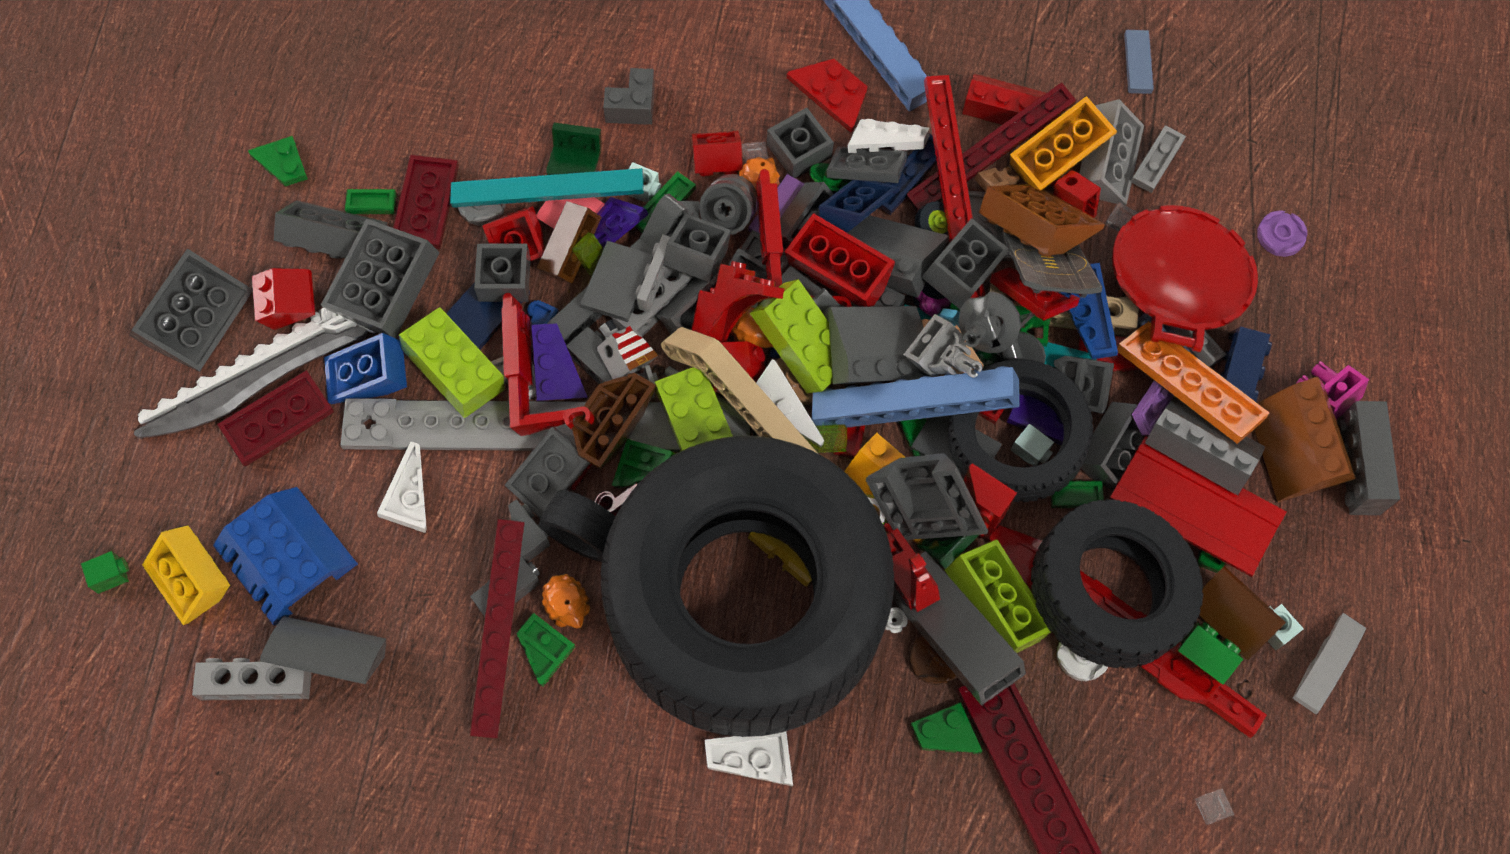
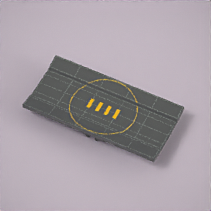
(1057, 273)

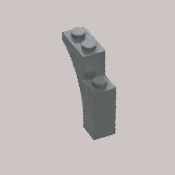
(533, 543)

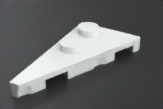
(783, 396)
(405, 495)

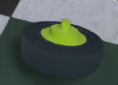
(932, 218)

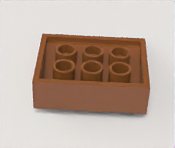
(1038, 218)
(1302, 441)

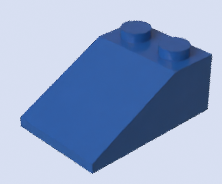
(365, 370)

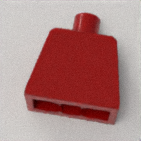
(1078, 192)

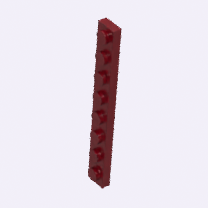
(1000, 141)
(497, 629)

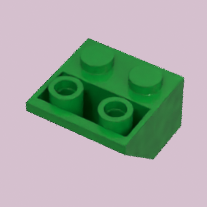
(1210, 653)

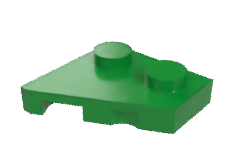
(281, 160)
(543, 647)

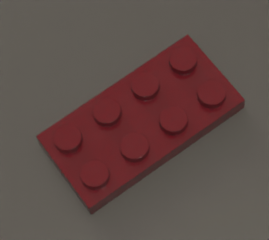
(426, 198)
(275, 418)

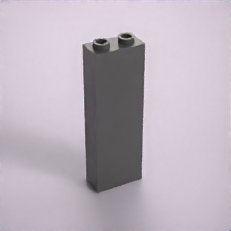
(964, 638)

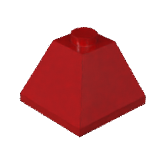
(517, 228)
(748, 356)

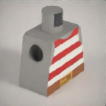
(624, 350)

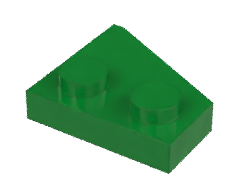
(638, 461)
(946, 731)

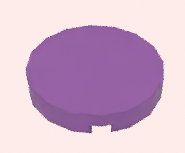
(1282, 233)

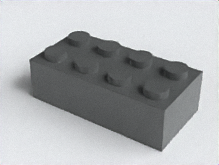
(1371, 455)

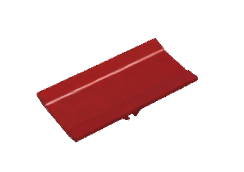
(1203, 512)

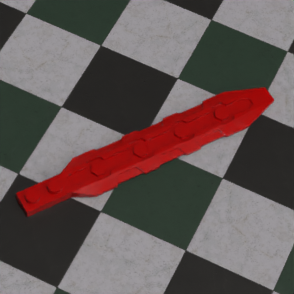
(1171, 669)

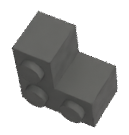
(634, 103)

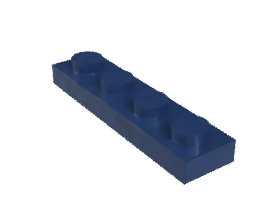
(915, 169)

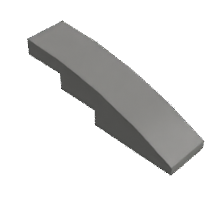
(1329, 663)

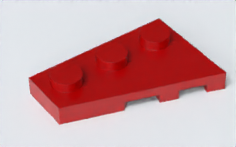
(1042, 304)

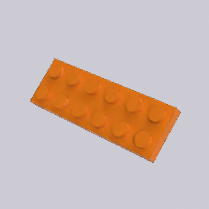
(1194, 384)

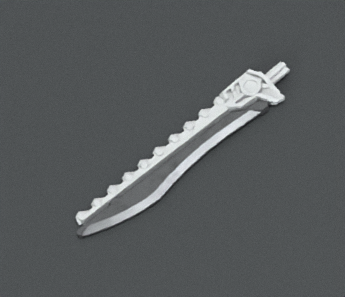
(242, 381)

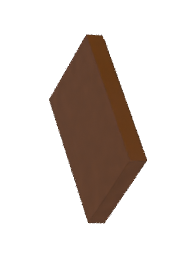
(1238, 613)

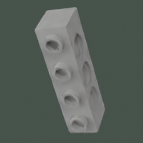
(668, 290)
(209, 674)

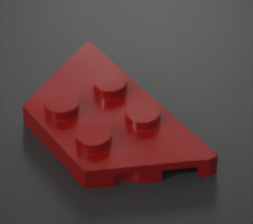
(832, 89)

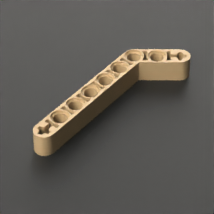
(733, 383)

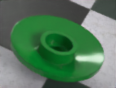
(819, 174)

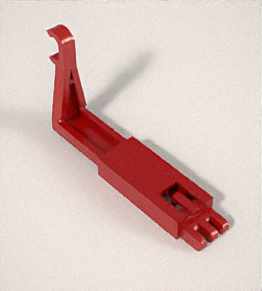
(771, 231)
(519, 375)

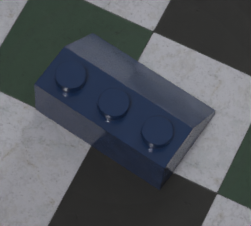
(855, 203)

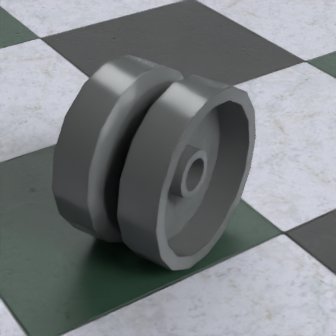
(729, 202)

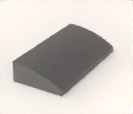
(324, 650)

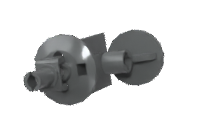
(999, 334)

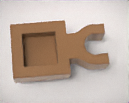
(995, 178)

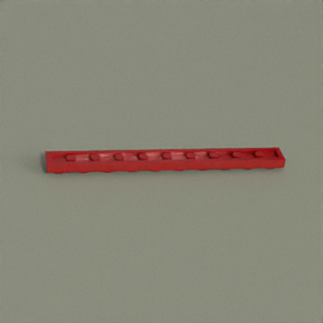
(949, 157)

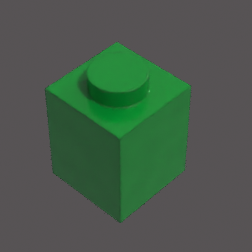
(105, 572)

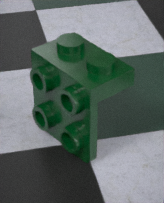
(574, 149)

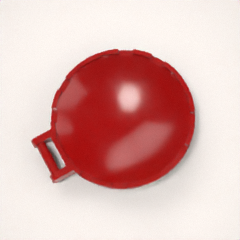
(1184, 271)

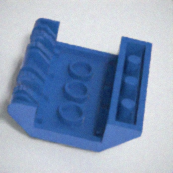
(282, 551)

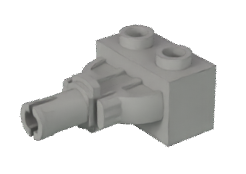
(940, 348)

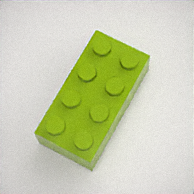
(798, 335)
(452, 362)
(692, 408)
(999, 594)

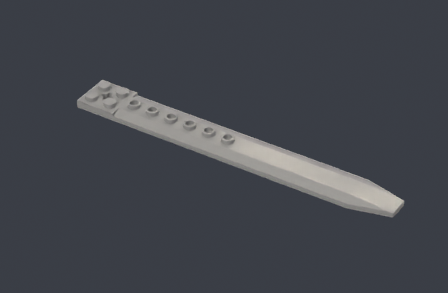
(441, 427)

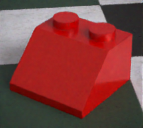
(717, 153)
(283, 296)

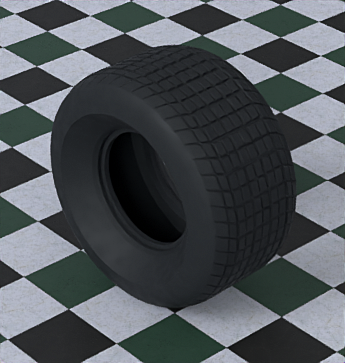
(765, 490)

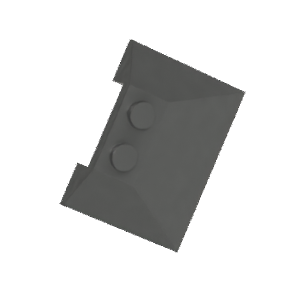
(926, 498)

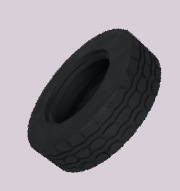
(1157, 551)

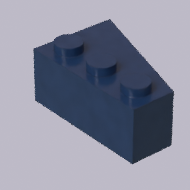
(1246, 359)

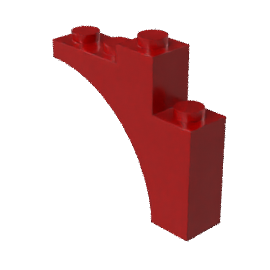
(734, 294)

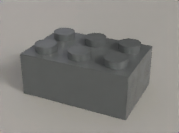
(965, 263)

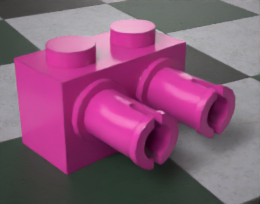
(1341, 387)

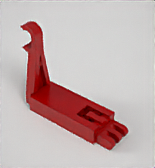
(910, 574)

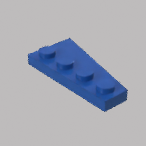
(1094, 321)

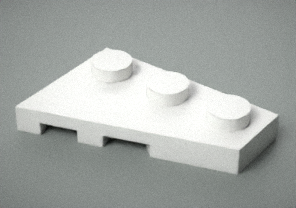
(880, 134)
(752, 757)

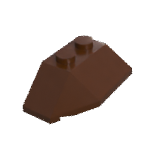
(616, 411)

